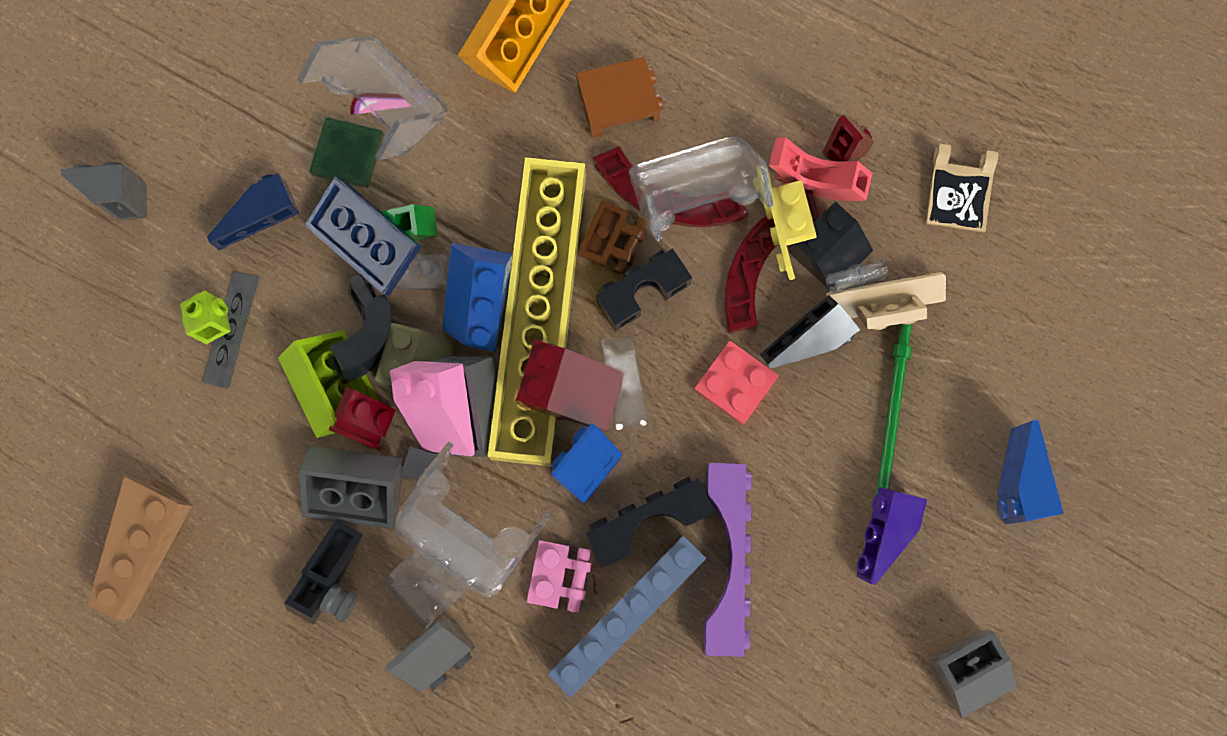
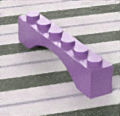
(726, 623)

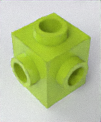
(205, 317)

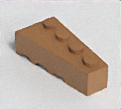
(135, 546)

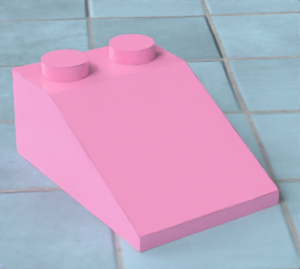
(434, 404)

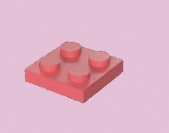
(736, 382)

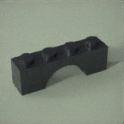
(685, 504)

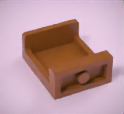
(619, 94)

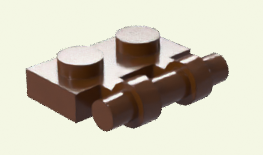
(604, 233)

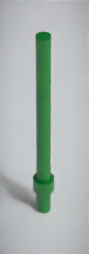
(901, 353)

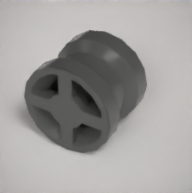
(338, 602)

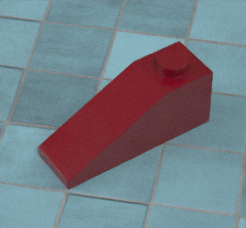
(848, 141)

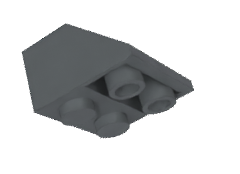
(111, 188)
(974, 671)

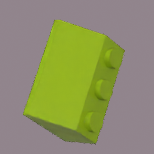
(317, 381)

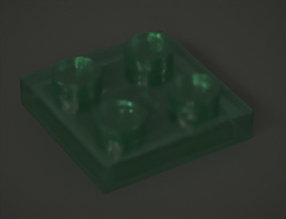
(346, 152)

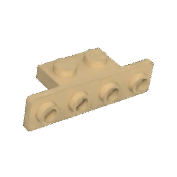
(892, 301)

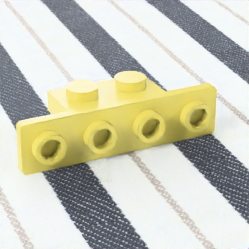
(791, 220)

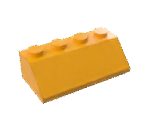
(510, 39)

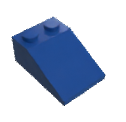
(1027, 480)

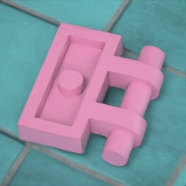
(549, 575)

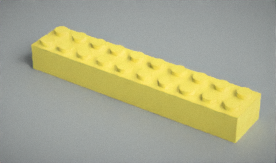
(537, 302)

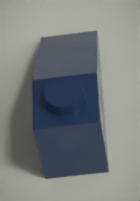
(256, 210)

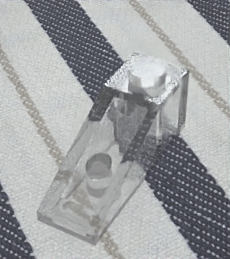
(630, 402)

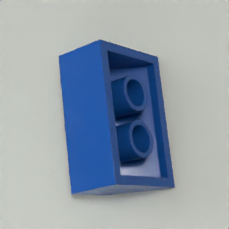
(476, 296)

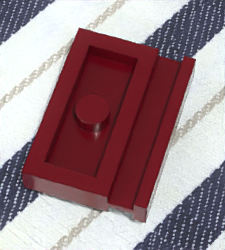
(362, 418)

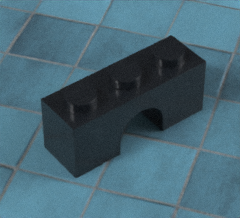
(663, 273)

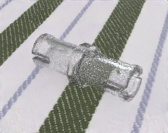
(857, 276)

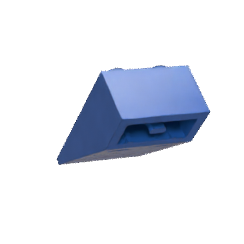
(586, 463)

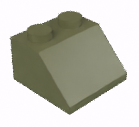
(409, 345)

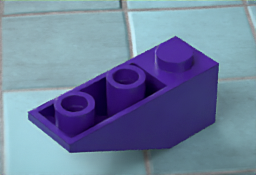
(892, 527)

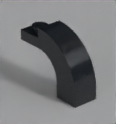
(364, 350)

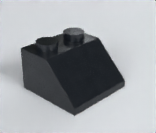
(837, 245)

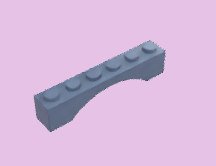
(626, 616)

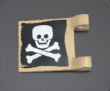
(960, 193)

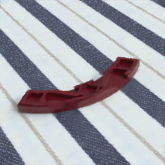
(615, 170)
(745, 270)

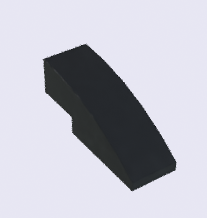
(323, 571)

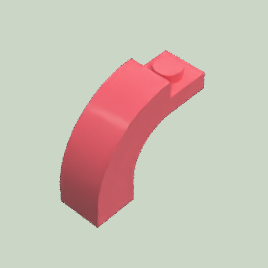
(824, 178)

